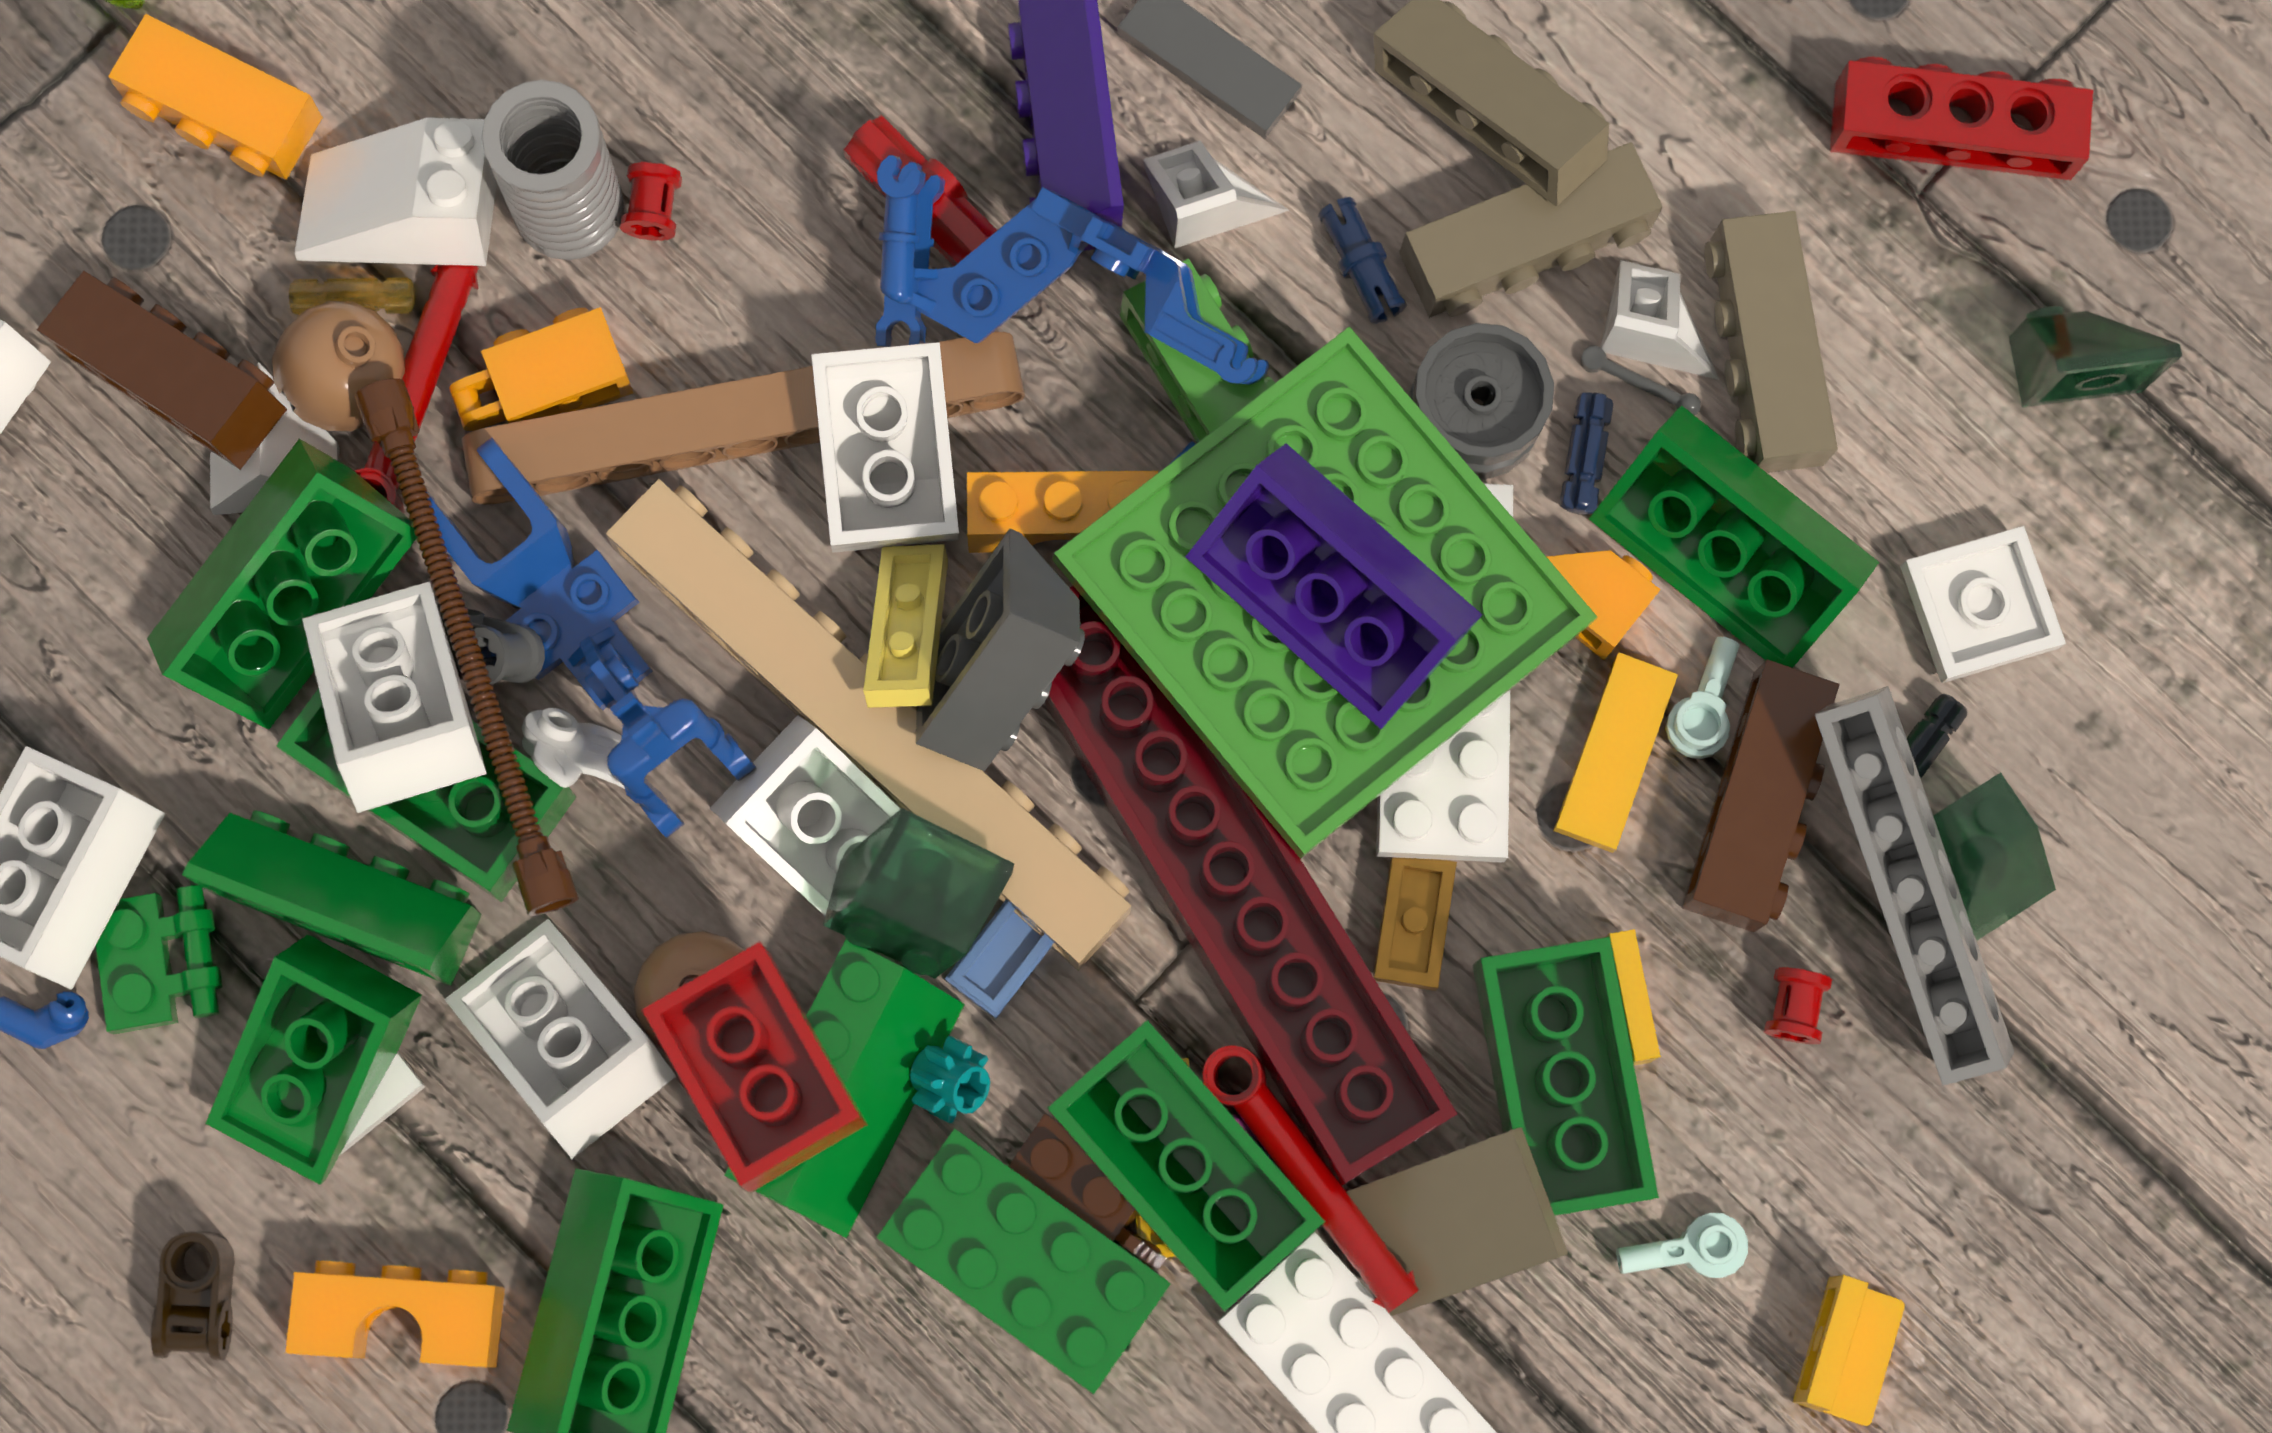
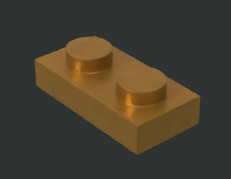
(1414, 922)

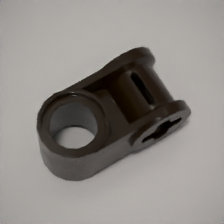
(193, 1301)

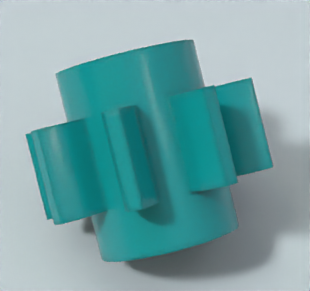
(950, 1079)

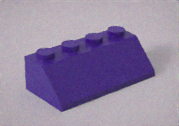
(1067, 104)
(1332, 584)

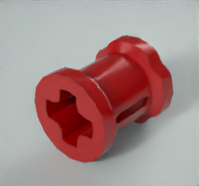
(651, 201)
(1798, 1005)

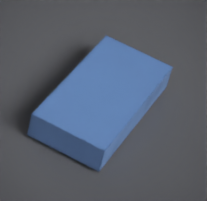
(999, 961)

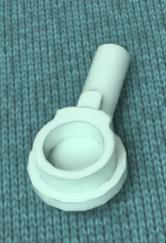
(1699, 722)
(1710, 1245)

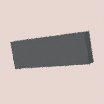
(1211, 62)

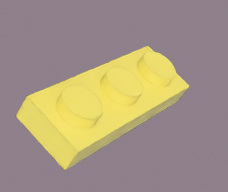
(906, 626)

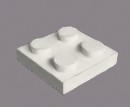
(1982, 604)

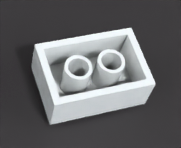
(64, 862)

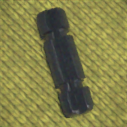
(1931, 735)

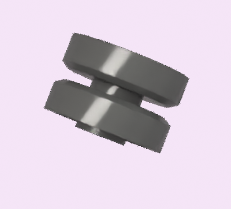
(1502, 372)

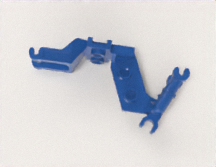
(1022, 263)
(576, 620)

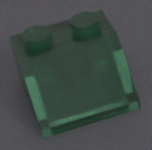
(916, 893)

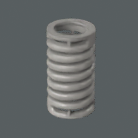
(553, 169)

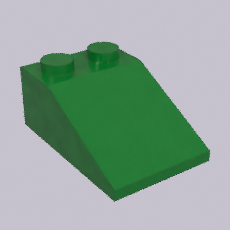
(311, 1056)

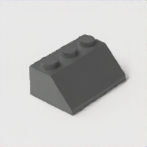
(999, 654)

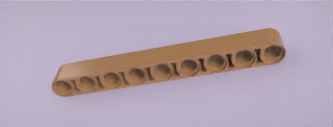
(709, 424)

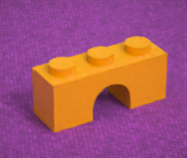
(1042, 503)
(336, 1309)

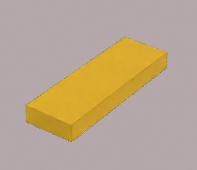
(1615, 752)

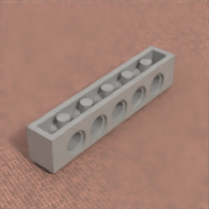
(1915, 886)

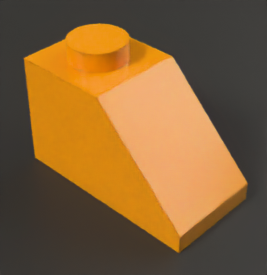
(1613, 589)

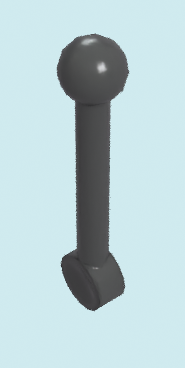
(1594, 360)

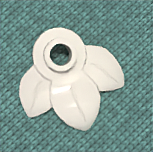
(568, 748)

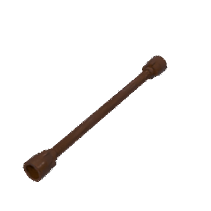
(541, 871)

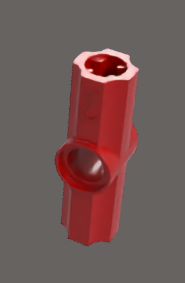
(955, 222)

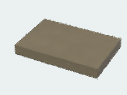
(1464, 1217)

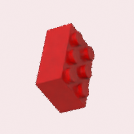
(754, 1067)

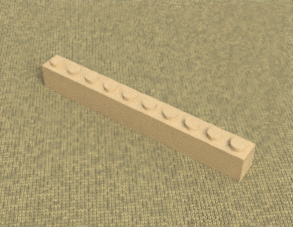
(824, 684)

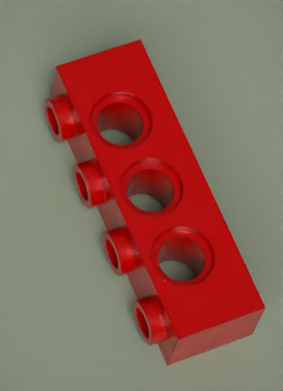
(1870, 127)

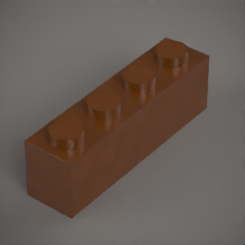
(163, 368)
(1761, 799)

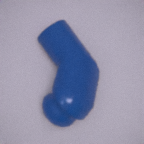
(46, 1025)

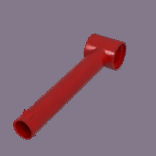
(425, 362)
(1313, 1180)

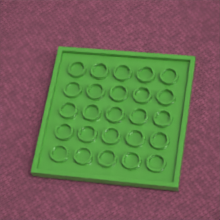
(1249, 697)

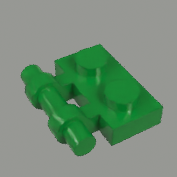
(137, 964)

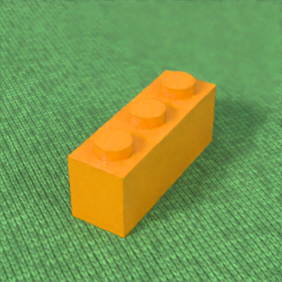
(214, 98)

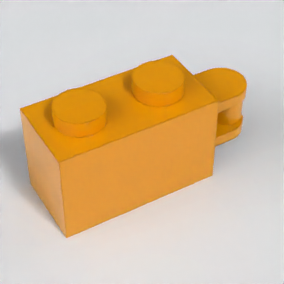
(545, 372)

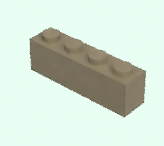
(1492, 97)
(1524, 234)
(1771, 342)

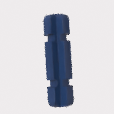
(1586, 453)

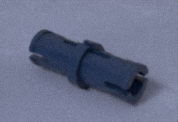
(1362, 260)

